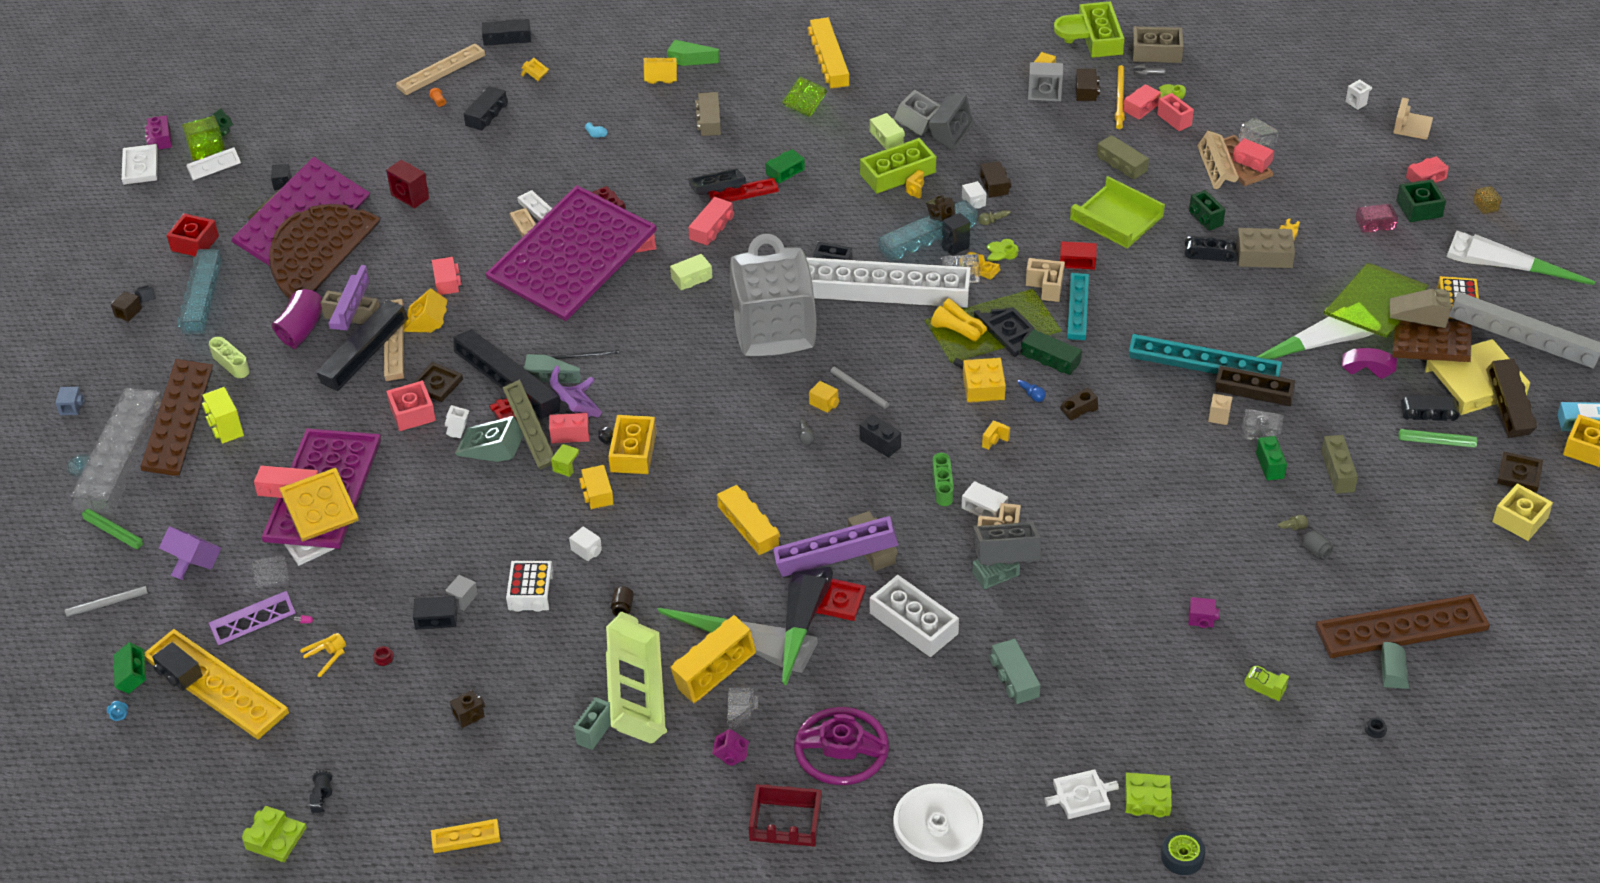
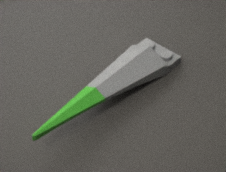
(767, 639)

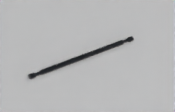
(585, 354)

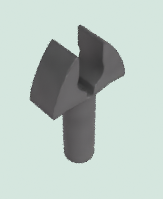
(1141, 71)

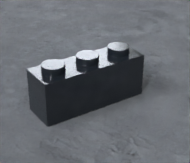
(506, 32)
(485, 108)

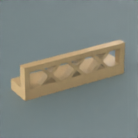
(1219, 156)

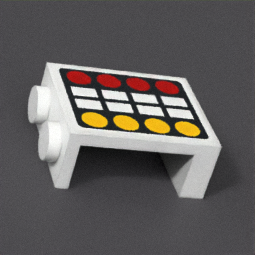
(529, 585)

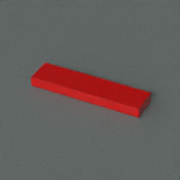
(746, 190)

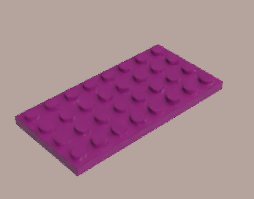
(309, 187)
(321, 451)

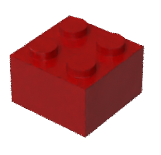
(192, 234)

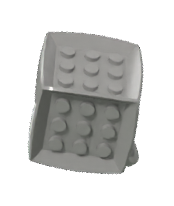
(772, 299)

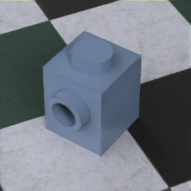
(69, 400)

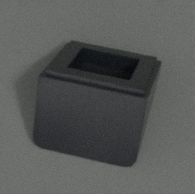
(145, 293)

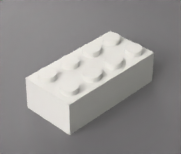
(914, 615)

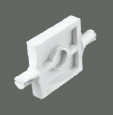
(1081, 794)

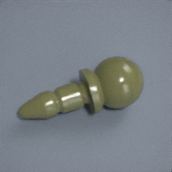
(986, 218)
(1295, 522)

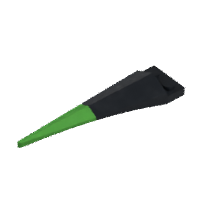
(804, 598)

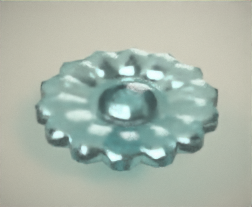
(77, 464)

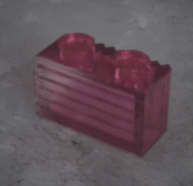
(1376, 218)

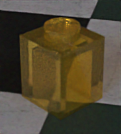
(1487, 200)

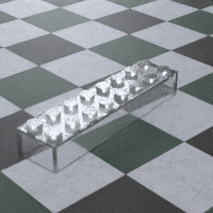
(117, 451)

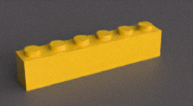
(828, 53)

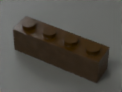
(1255, 385)
(1511, 398)

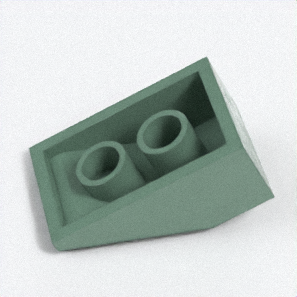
(491, 440)

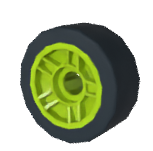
(1184, 843)

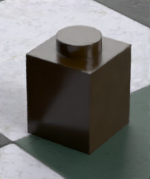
(126, 306)

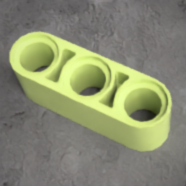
(229, 357)

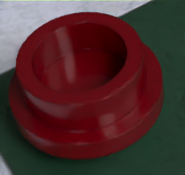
(383, 656)

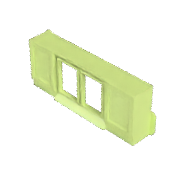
(639, 647)

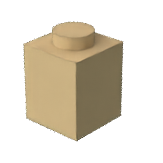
(1220, 409)

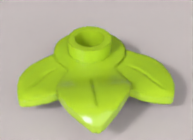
(1177, 90)
(1002, 250)

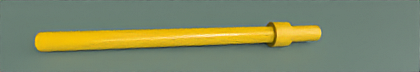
(1120, 115)

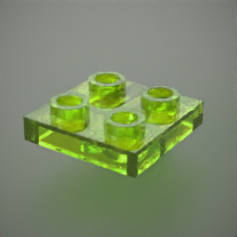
(804, 96)

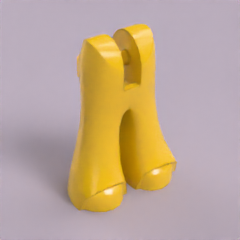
(956, 319)

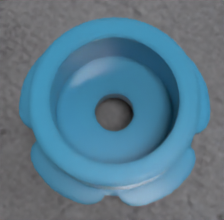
(117, 715)

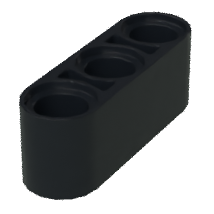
(1430, 407)

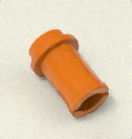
(436, 95)

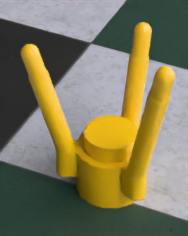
(332, 644)

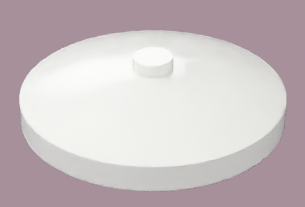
(938, 822)

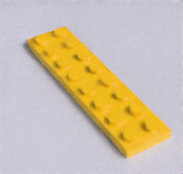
(226, 689)

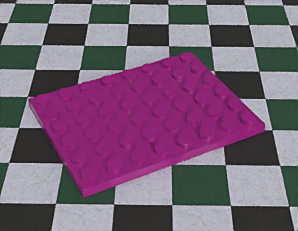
(571, 252)

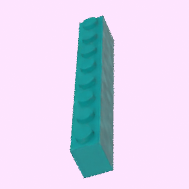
(1197, 357)

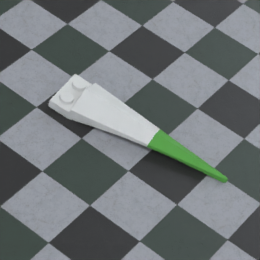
(1487, 252)
(1322, 333)

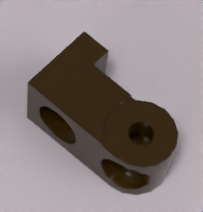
(1079, 404)

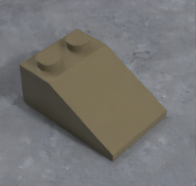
(1422, 307)

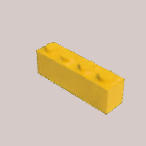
(748, 519)

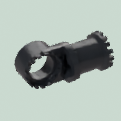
(320, 791)

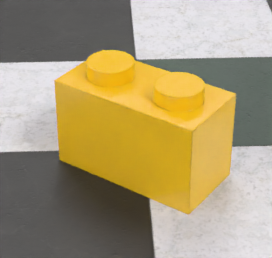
(660, 70)
(596, 486)

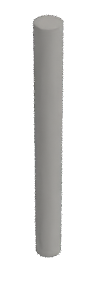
(859, 387)
(106, 601)

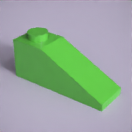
(692, 54)

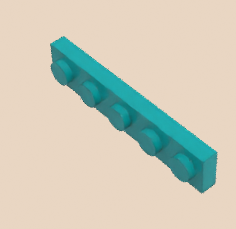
(1078, 306)

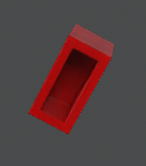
(1078, 255)

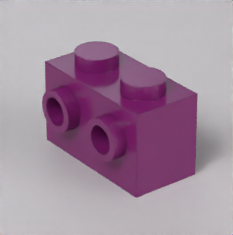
(158, 132)

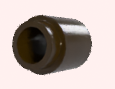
(622, 600)

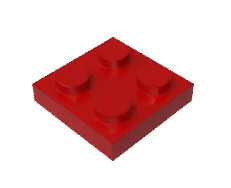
(842, 600)

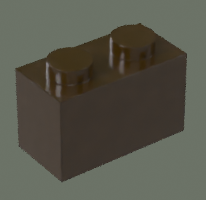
(1087, 85)
(995, 179)

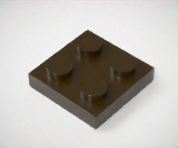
(439, 381)
(1520, 470)

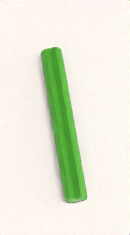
(1437, 438)
(112, 528)

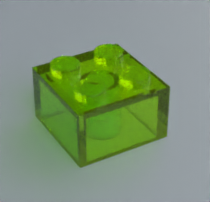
(203, 138)

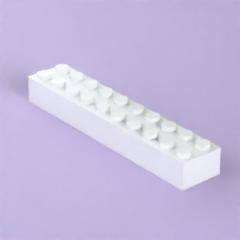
(889, 282)

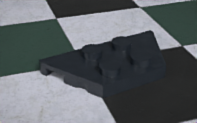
(1007, 327)

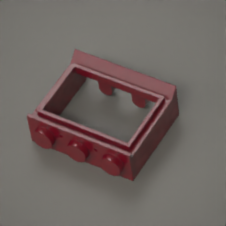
(785, 797)

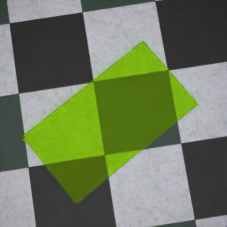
(1367, 298)
(1025, 302)

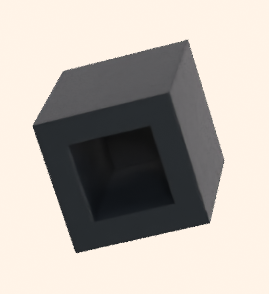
(280, 175)

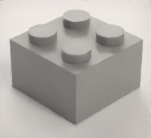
(1045, 81)
(916, 112)

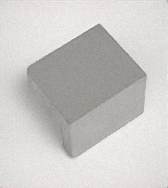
(464, 590)

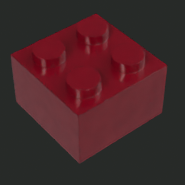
(407, 183)

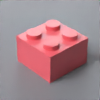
(411, 405)

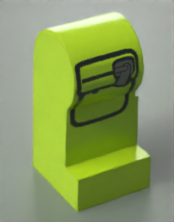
(1266, 682)

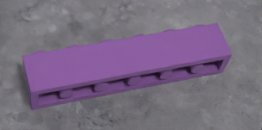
(836, 546)

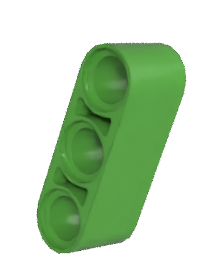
(942, 479)

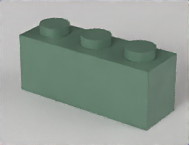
(1015, 671)

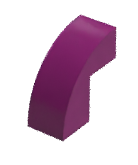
(1376, 360)

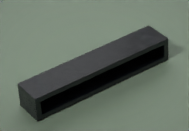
(362, 345)

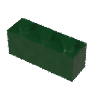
(1051, 352)

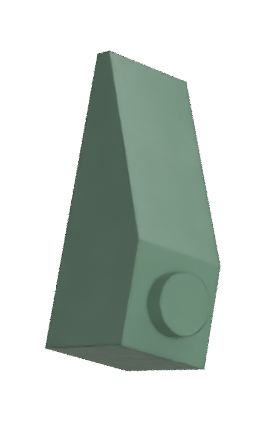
(542, 367)

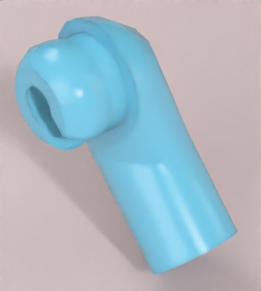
(596, 132)

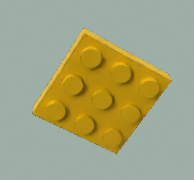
(319, 504)

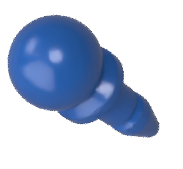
(1036, 393)

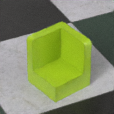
(563, 460)

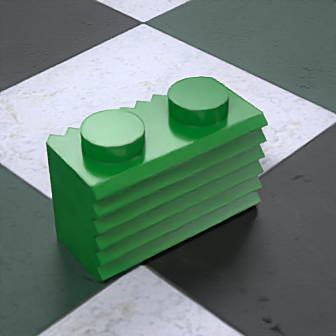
(785, 166)
(1271, 458)
(129, 668)

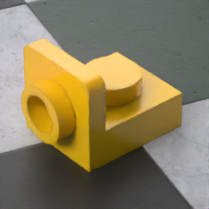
(534, 69)
(915, 183)
(994, 433)

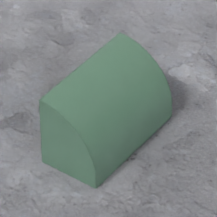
(1394, 666)

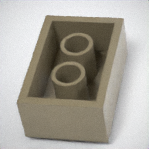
(1157, 44)
(1265, 247)

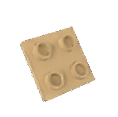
(1412, 124)

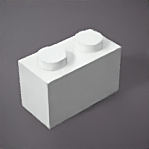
(983, 500)

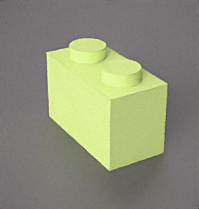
(887, 131)
(691, 272)

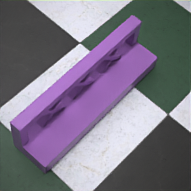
(350, 300)
(243, 613)

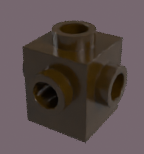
(941, 208)
(467, 708)

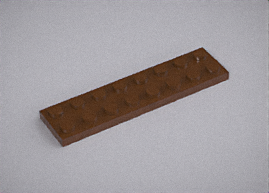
(176, 418)
(1402, 625)

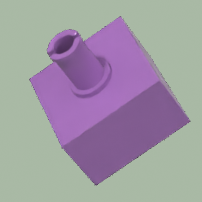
(188, 550)

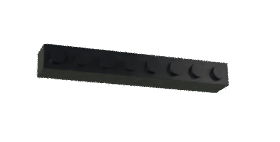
(504, 371)

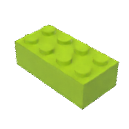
(896, 165)

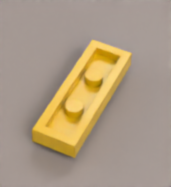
(465, 836)

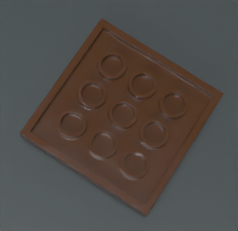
(1433, 342)

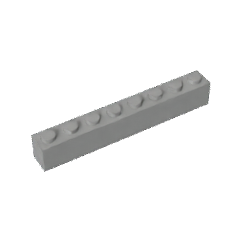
(1525, 330)

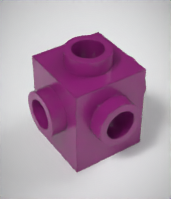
(730, 747)

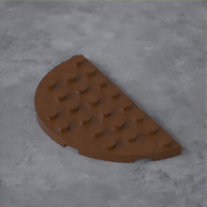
(315, 244)

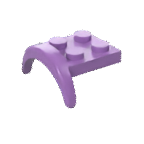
(575, 395)

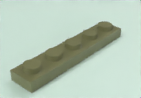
(529, 424)

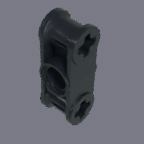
(1210, 249)

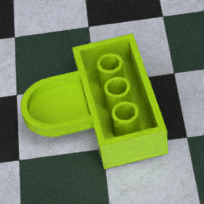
(1097, 25)

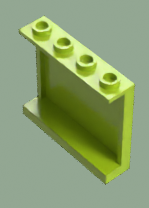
(1118, 213)

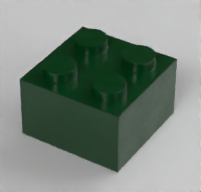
(1421, 200)

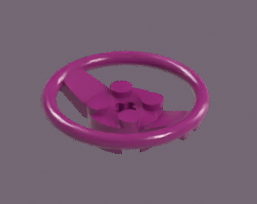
(842, 739)

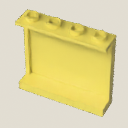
(1470, 380)

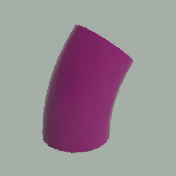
(298, 318)

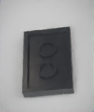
(717, 181)

